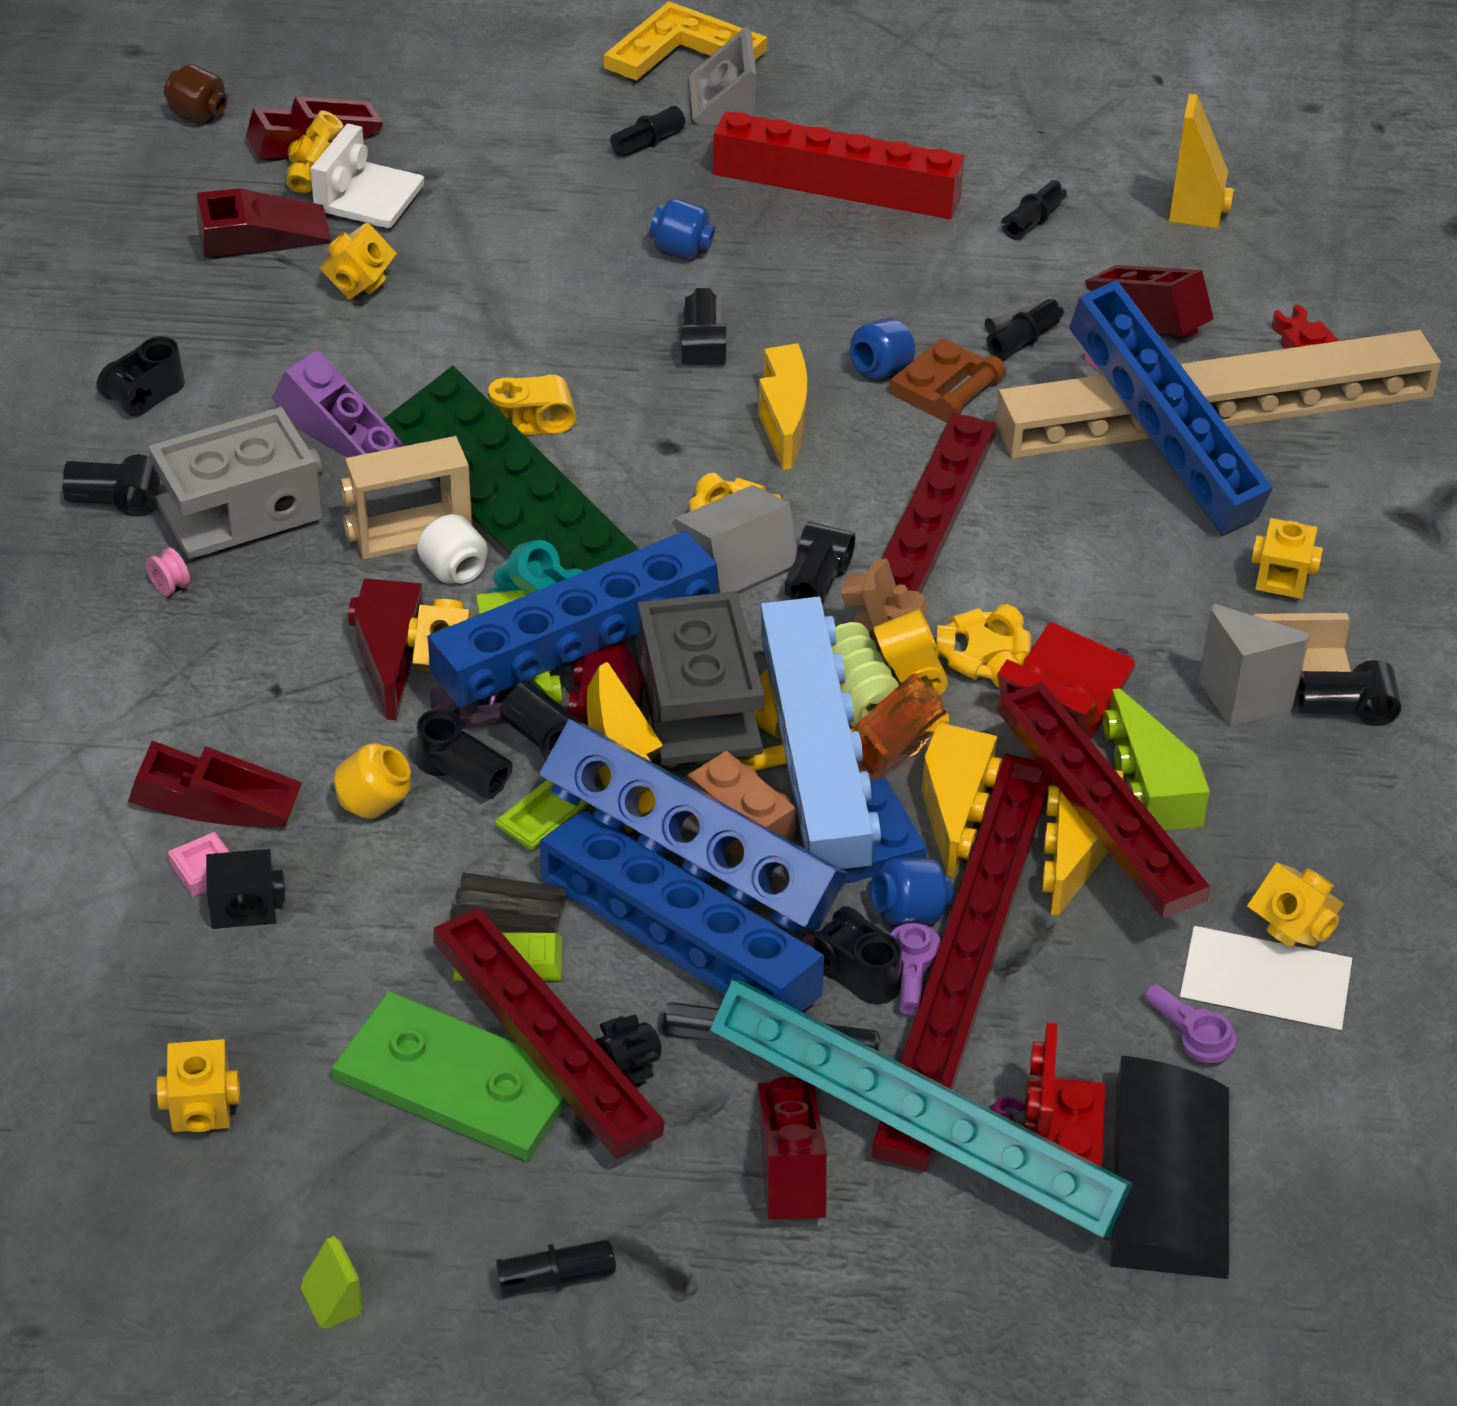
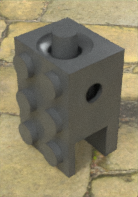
(699, 677)

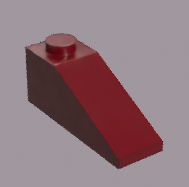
(1167, 297)
(382, 628)

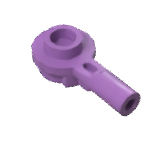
(919, 952)
(1205, 1034)

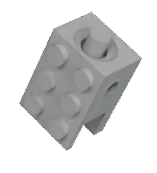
(237, 482)

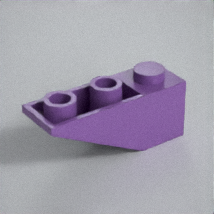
(331, 409)

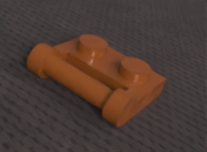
(937, 371)

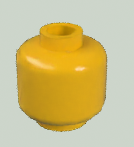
(372, 780)

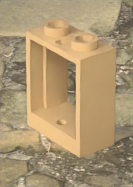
(398, 466)

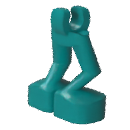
(531, 568)

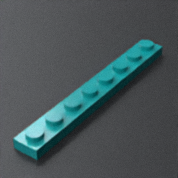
(922, 1108)

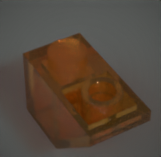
(899, 726)

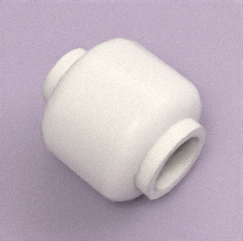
(452, 549)

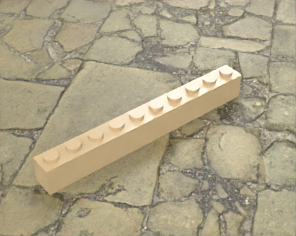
(1239, 389)

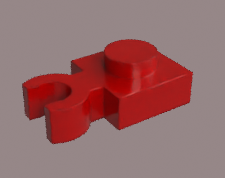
(1298, 331)

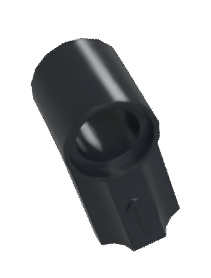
(703, 328)
(125, 485)
(820, 557)
(1365, 691)
(536, 715)
(450, 751)

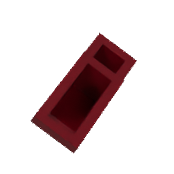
(274, 129)
(212, 788)

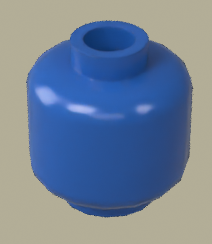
(681, 229)
(882, 348)
(911, 891)

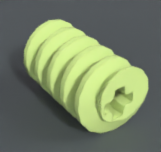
(864, 667)

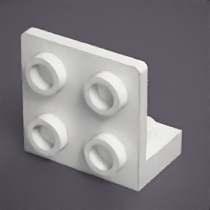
(358, 188)

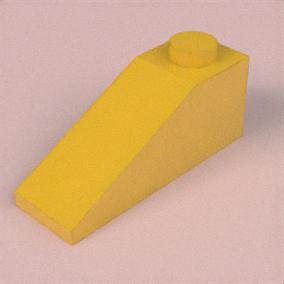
(1200, 174)

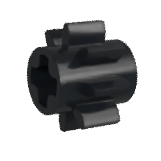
(631, 1046)

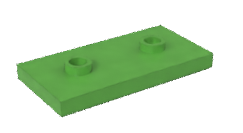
(451, 1075)

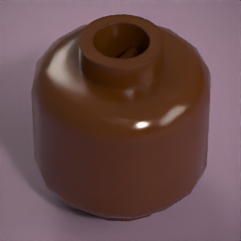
(195, 94)

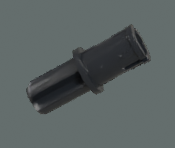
(648, 130)
(1033, 210)
(1024, 328)
(555, 1267)

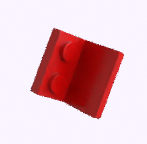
(1074, 670)
(1064, 1109)

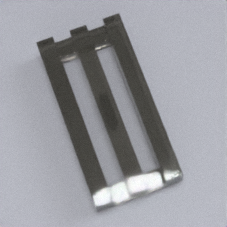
(510, 899)

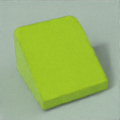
(332, 1286)

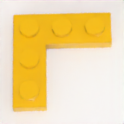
(664, 32)

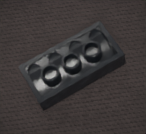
(1177, 1157)

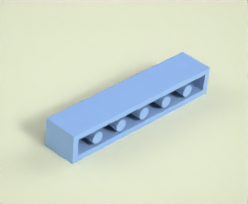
(816, 733)

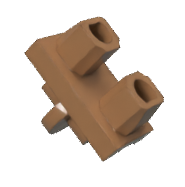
(880, 596)

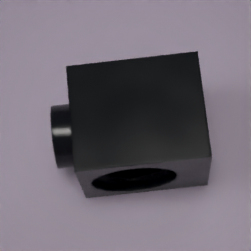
(243, 888)

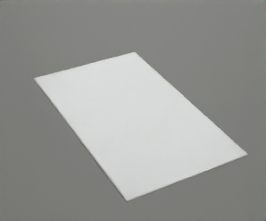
(1266, 977)

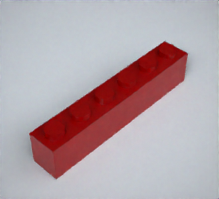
(838, 164)

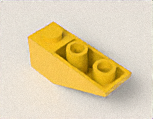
(954, 786)
(1074, 848)

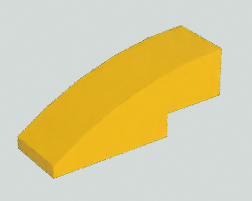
(783, 401)
(618, 717)

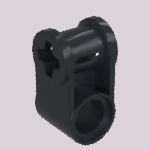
(147, 377)
(859, 956)

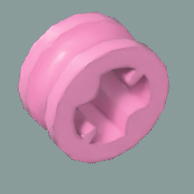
(167, 571)

